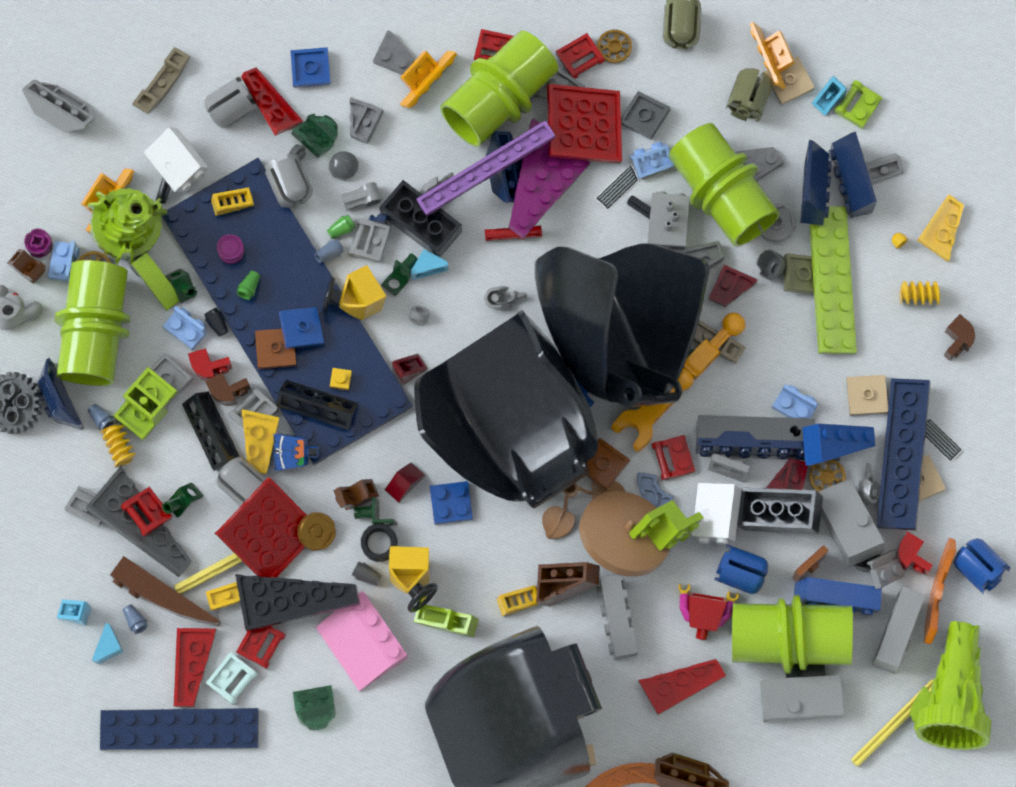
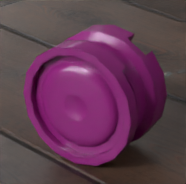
(38, 243)
(230, 249)

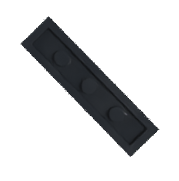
(315, 406)
(213, 427)

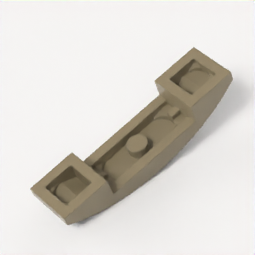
(162, 82)
(730, 350)

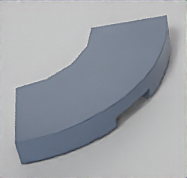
(651, 490)

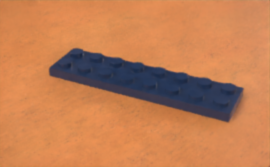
(903, 454)
(179, 729)

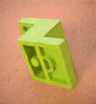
(145, 403)
(666, 526)

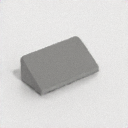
(884, 167)

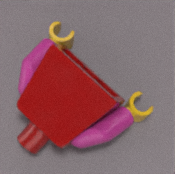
(705, 611)

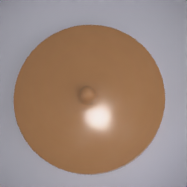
(606, 536)

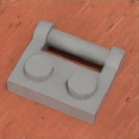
(375, 241)
(263, 406)

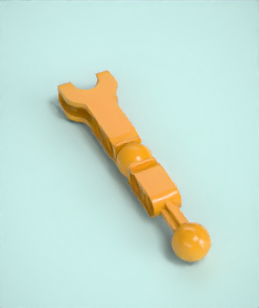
(699, 360)

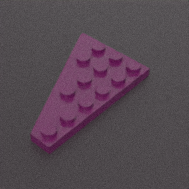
(541, 186)

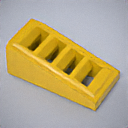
(230, 195)
(501, 600)

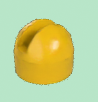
(899, 240)

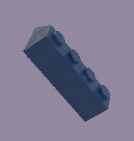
(853, 175)
(815, 185)

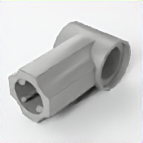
(366, 195)

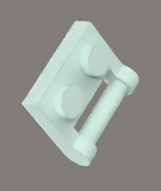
(227, 673)

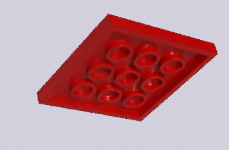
(584, 123)
(264, 530)

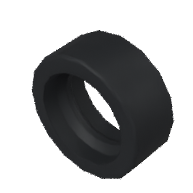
(364, 542)

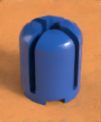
(980, 564)
(742, 570)

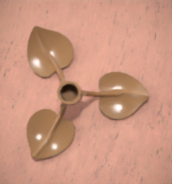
(558, 521)

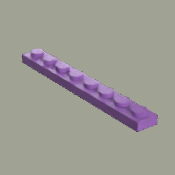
(485, 168)

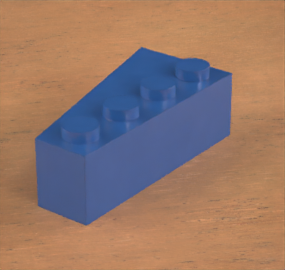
(832, 441)
(829, 592)

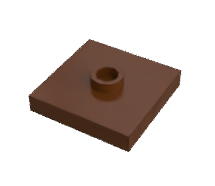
(272, 350)
(606, 464)
(810, 564)

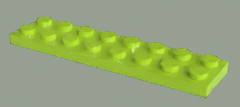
(833, 284)

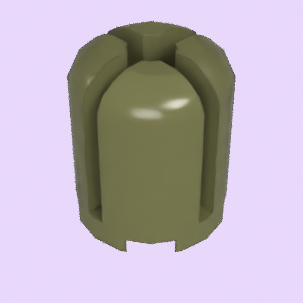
(682, 23)
(749, 94)

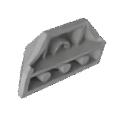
(58, 106)

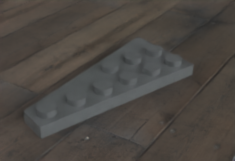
(158, 544)

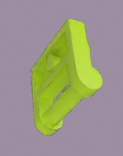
(863, 108)

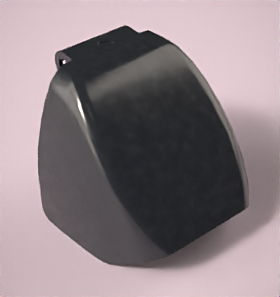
(623, 318)
(508, 415)
(514, 714)

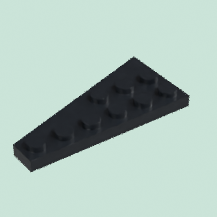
(283, 600)

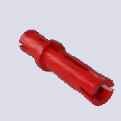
(507, 233)

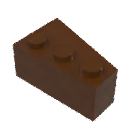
(564, 581)

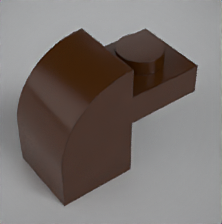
(27, 266)
(962, 333)
(223, 392)
(356, 494)

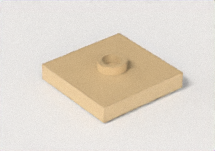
(796, 83)
(867, 395)
(930, 480)

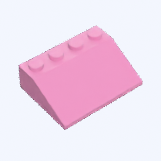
(362, 642)

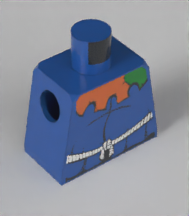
(292, 451)

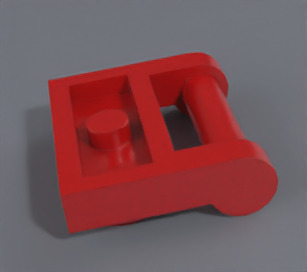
(490, 41)
(576, 51)
(679, 456)
(150, 506)
(255, 640)

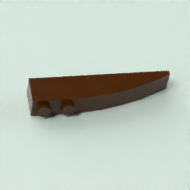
(157, 593)

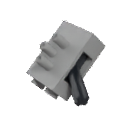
(666, 218)

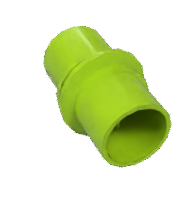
(499, 88)
(723, 184)
(92, 323)
(792, 634)

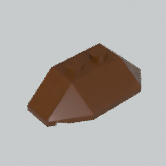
(681, 771)

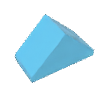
(830, 96)
(428, 265)
(74, 611)
(107, 646)

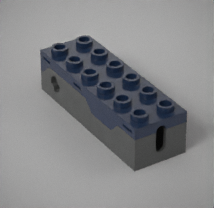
(751, 436)

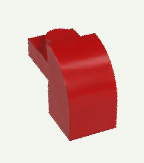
(205, 368)
(907, 554)

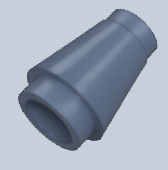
(329, 251)
(100, 417)
(135, 620)

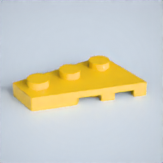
(942, 228)
(259, 438)

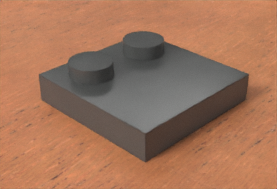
(644, 115)

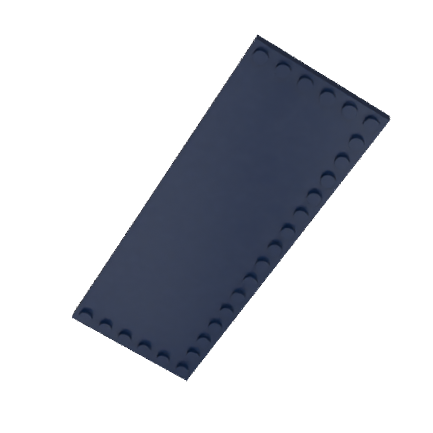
(288, 281)

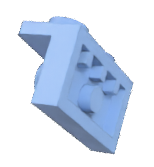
(651, 160)
(61, 260)
(185, 328)
(794, 404)

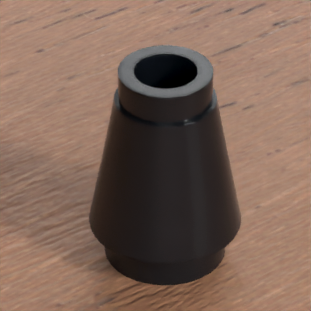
(216, 321)

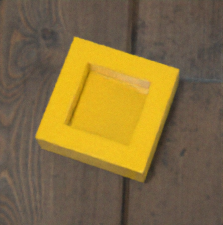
(340, 379)

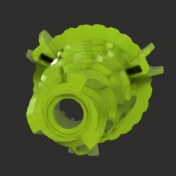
(120, 230)
(954, 709)

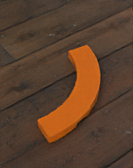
(932, 614)
(625, 775)

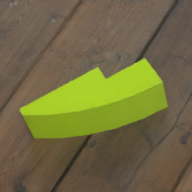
(155, 281)
(447, 620)

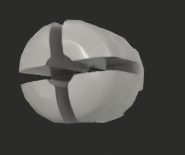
(230, 103)
(289, 181)
(239, 479)

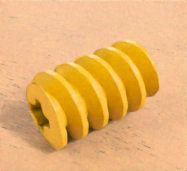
(920, 292)
(117, 445)

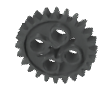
(14, 403)

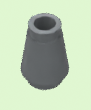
(366, 574)

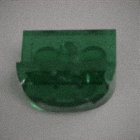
(317, 134)
(315, 707)

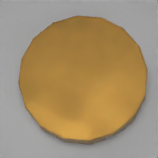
(316, 531)

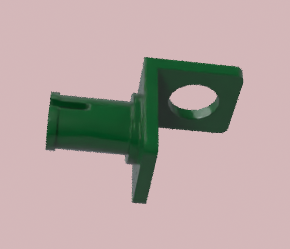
(401, 273)
(182, 285)
(181, 500)
(373, 512)

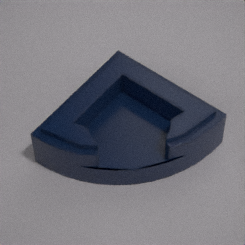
(380, 218)

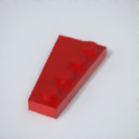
(271, 104)
(192, 655)
(678, 685)

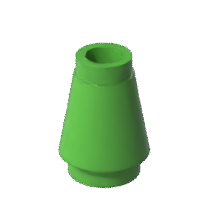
(341, 227)
(248, 286)

